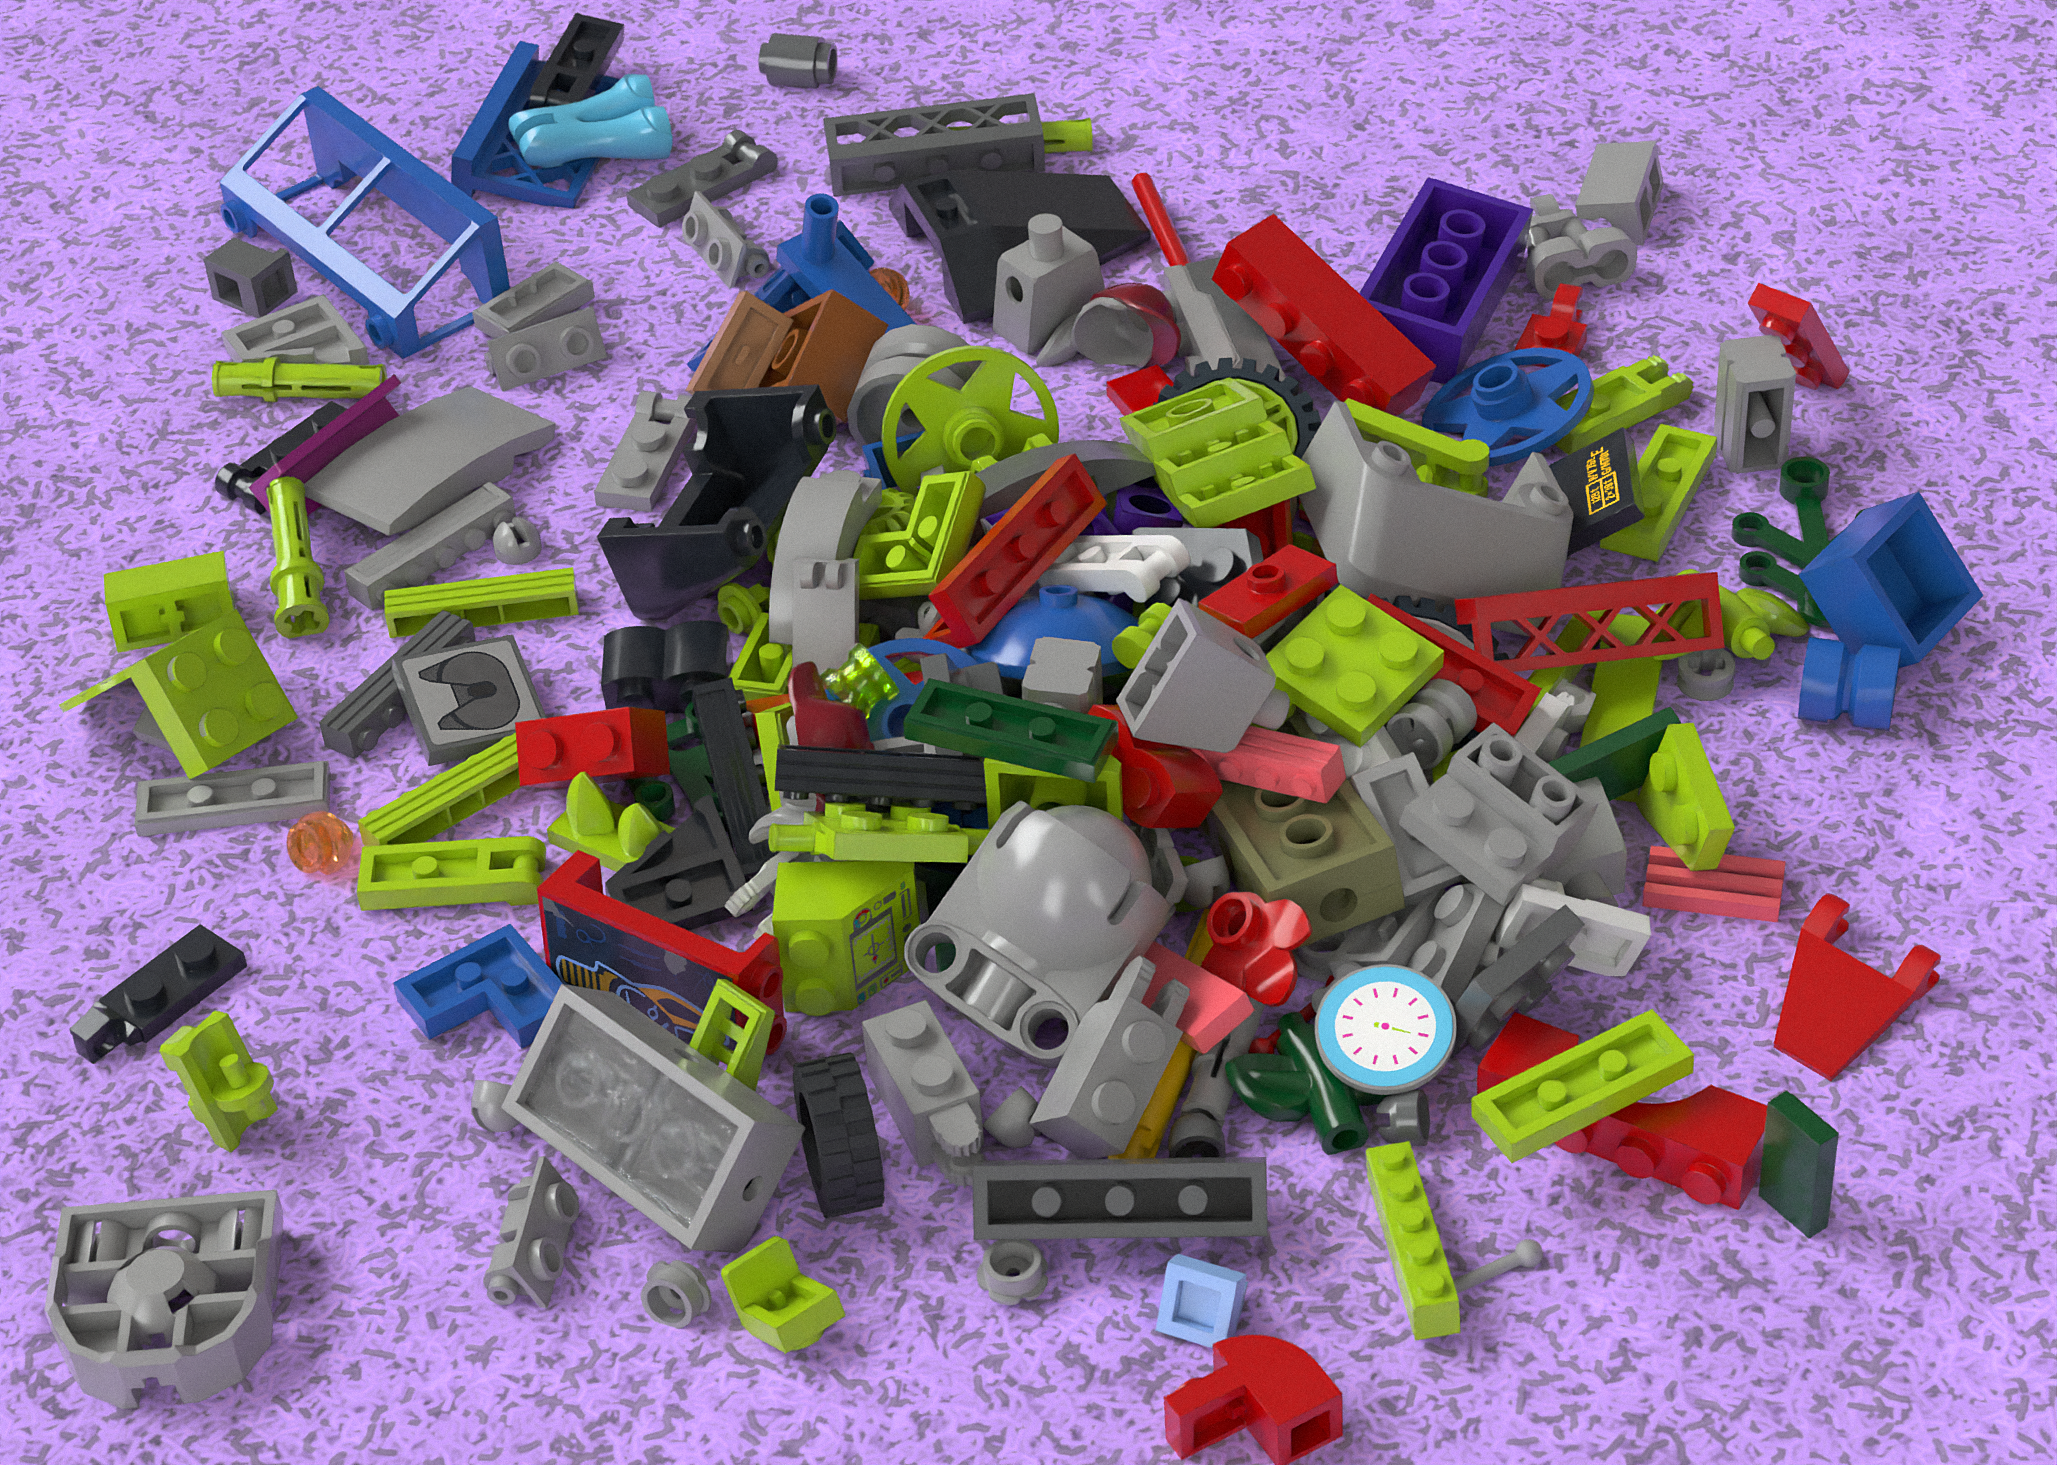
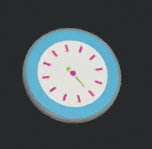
(1385, 1029)

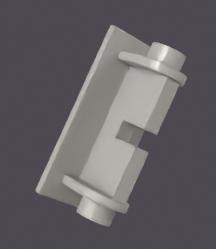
(722, 242)
(545, 349)
(535, 1237)

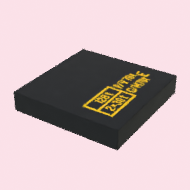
(1601, 488)

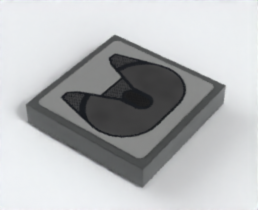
(466, 696)

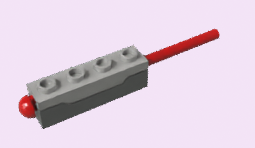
(1207, 318)

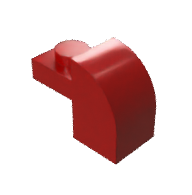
(1259, 1387)

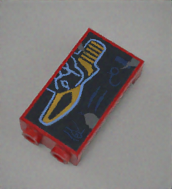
(647, 960)

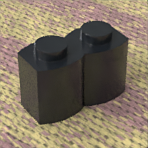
(660, 666)

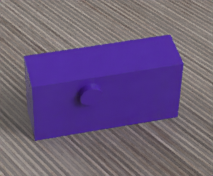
(1448, 270)

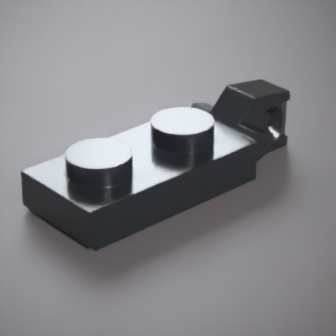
(157, 993)

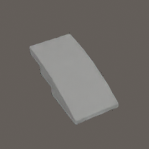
(428, 459)

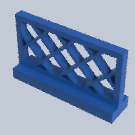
(488, 139)

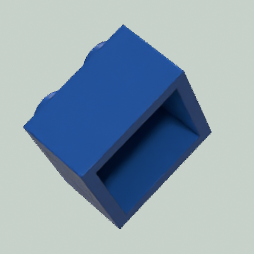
(1892, 580)

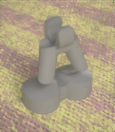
(1570, 254)

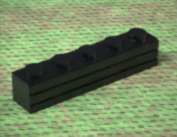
(733, 769)
(880, 776)

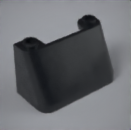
(744, 472)

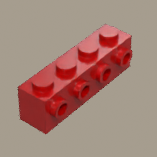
(1321, 319)

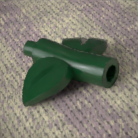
(1299, 1084)

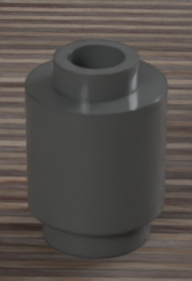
(798, 60)

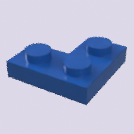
(489, 974)

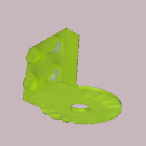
(206, 693)

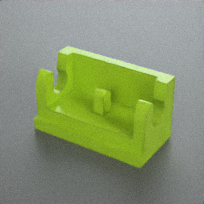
(166, 599)

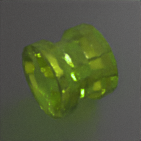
(859, 680)

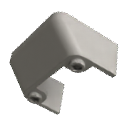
(1427, 539)

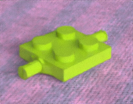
(858, 835)

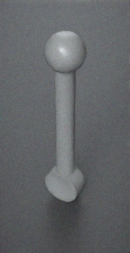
(1527, 1254)

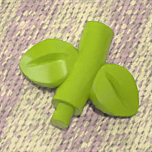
(1746, 621)

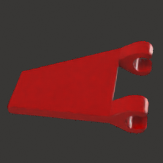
(1838, 1002)

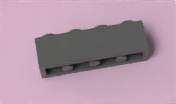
(1120, 1198)

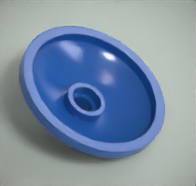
(1055, 614)

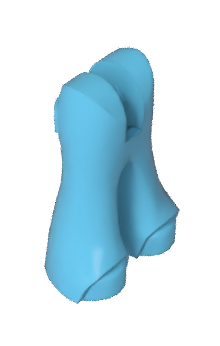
(608, 125)

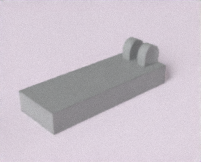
(824, 611)

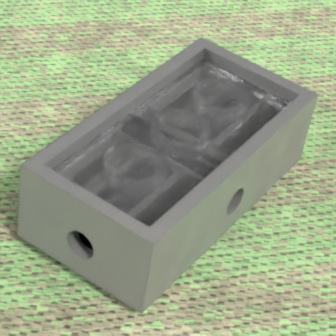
(652, 1119)

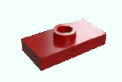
(1271, 590)

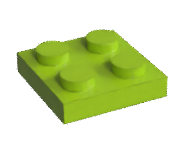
(1352, 665)

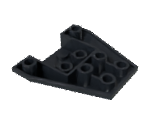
(985, 213)

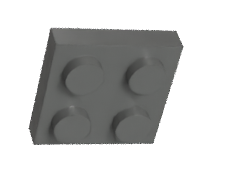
(1515, 980)

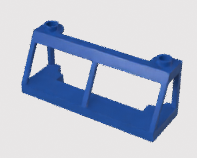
(350, 147)

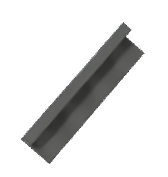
(888, 160)

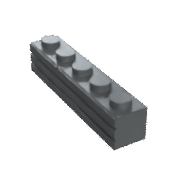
(377, 701)

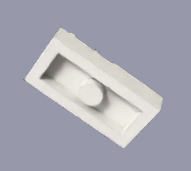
(1605, 943)

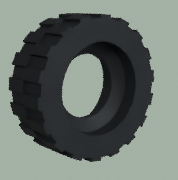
(838, 1135)

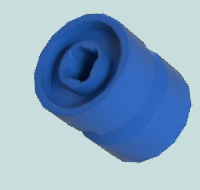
(1849, 683)

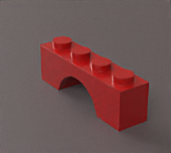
(1696, 1143)

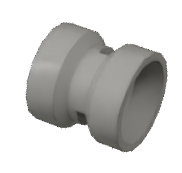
(1433, 722)

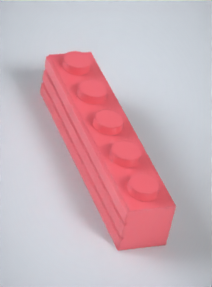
(1280, 764)

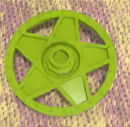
(964, 421)

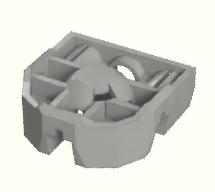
(125, 1276)

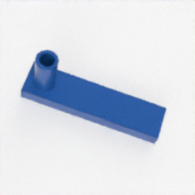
(824, 263)

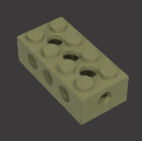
(1306, 851)

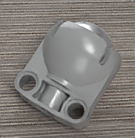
(1041, 923)

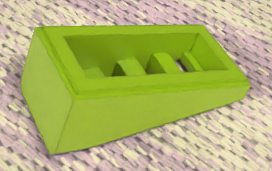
(752, 1041)

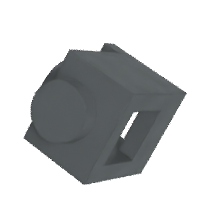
(250, 277)

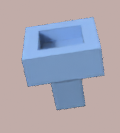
(1200, 1301)

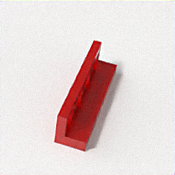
(1014, 553)
(1596, 597)

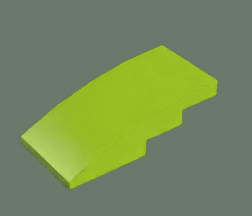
(1218, 453)

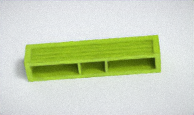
(484, 600)
(445, 798)
(1413, 1241)

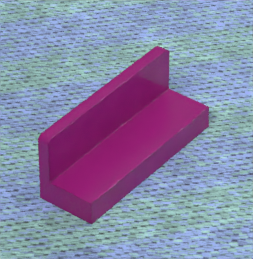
(331, 441)

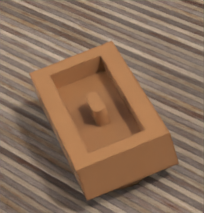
(741, 346)

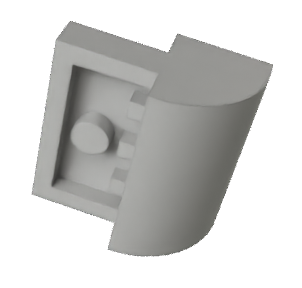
(1500, 815)

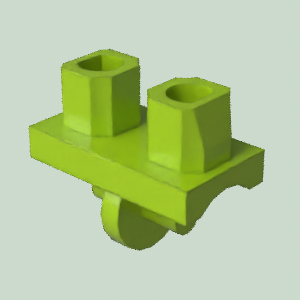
(220, 1078)

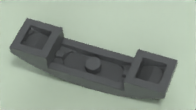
(1107, 463)

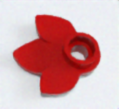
(1256, 945)

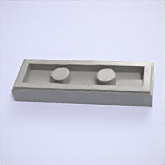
(232, 798)

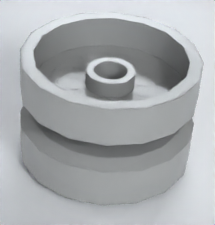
(887, 365)

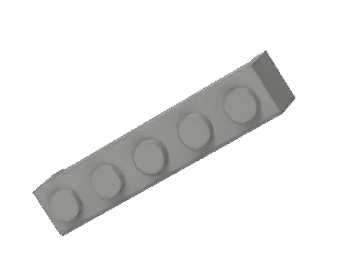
(430, 545)

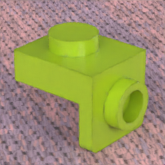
(777, 1299)

